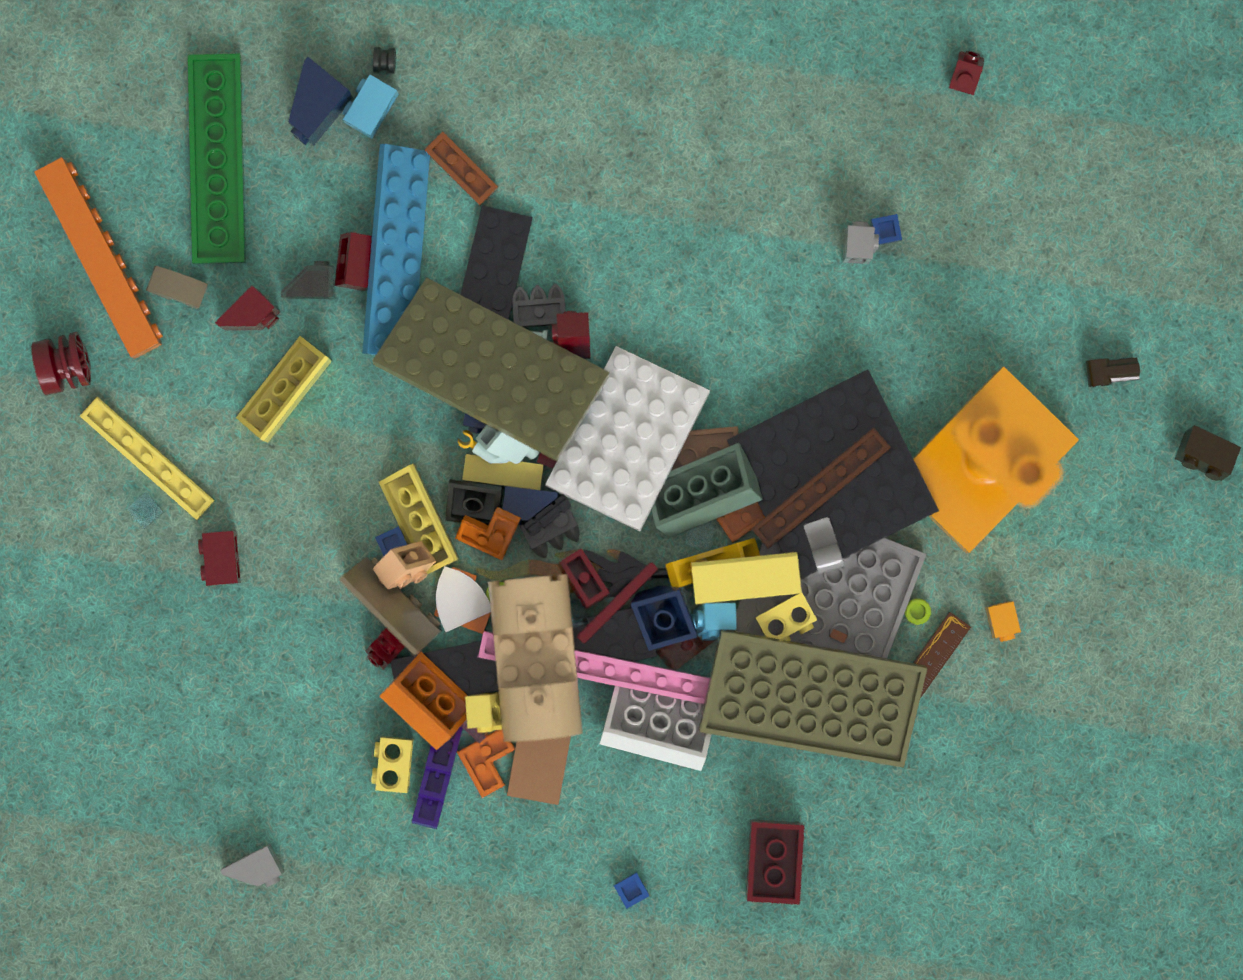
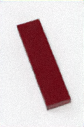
(585, 635)

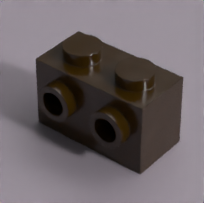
(1207, 453)

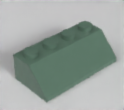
(705, 491)

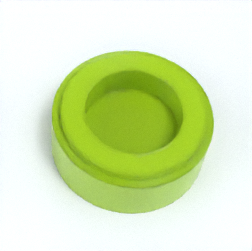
(917, 611)

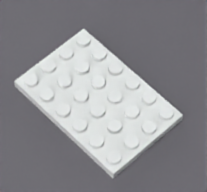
(628, 439)

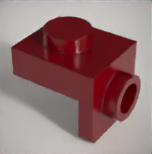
(967, 72)

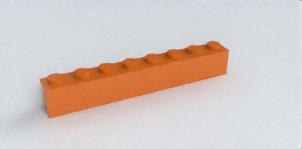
(98, 257)

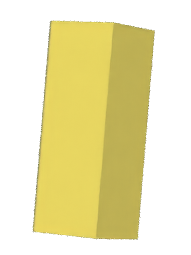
(283, 389)
(418, 515)
(746, 578)

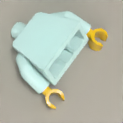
(497, 447)

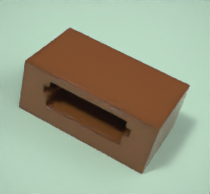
(837, 635)

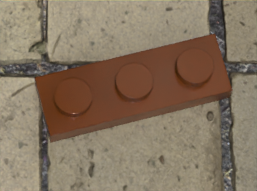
(461, 168)

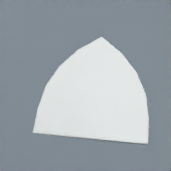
(459, 599)

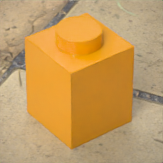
(1003, 621)

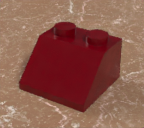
(250, 312)

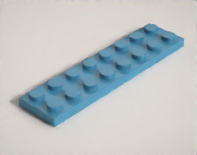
(395, 240)

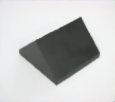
(472, 500)

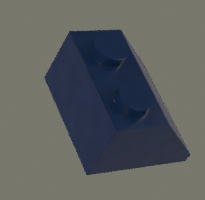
(663, 616)

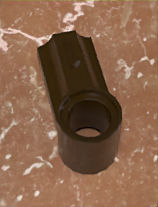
(1107, 371)

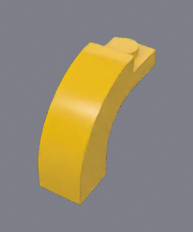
(681, 570)

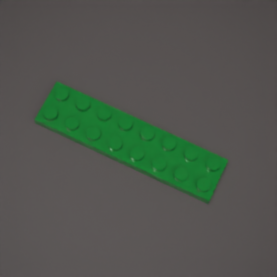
(216, 158)

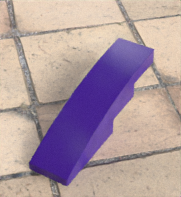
(436, 782)

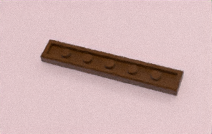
(821, 488)

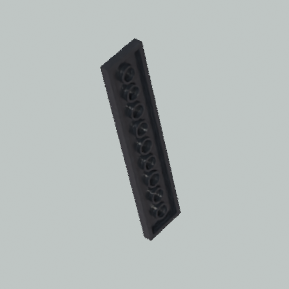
(474, 675)

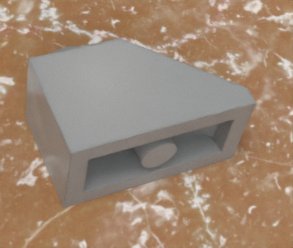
(256, 868)

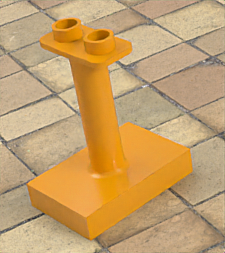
(991, 458)

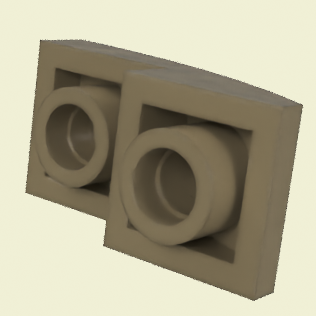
(176, 287)

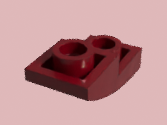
(384, 649)

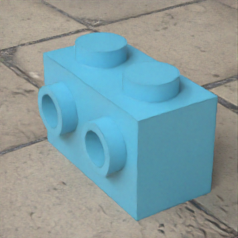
(369, 106)
(712, 618)

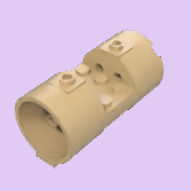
(535, 658)

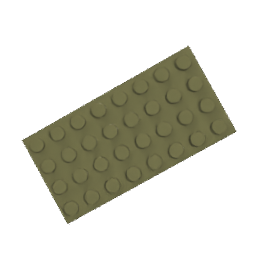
(491, 369)
(812, 698)

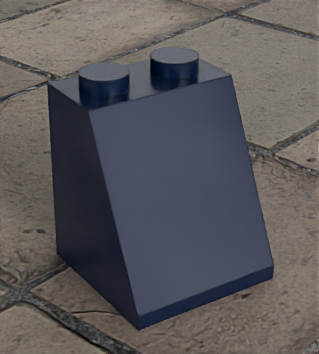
(316, 103)

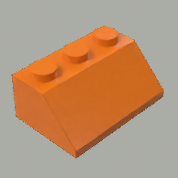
(427, 700)

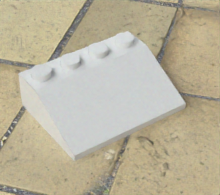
(656, 727)

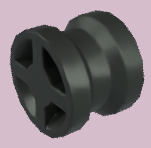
(384, 60)

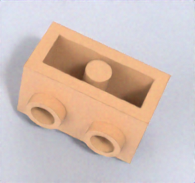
(404, 565)

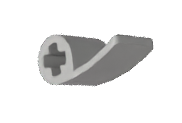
(824, 545)

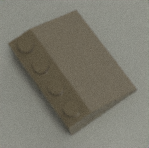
(392, 606)

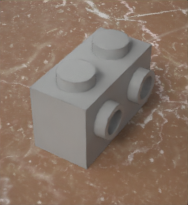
(859, 243)

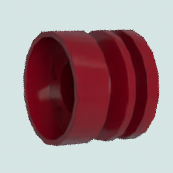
(66, 362)

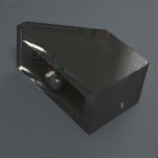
(312, 283)

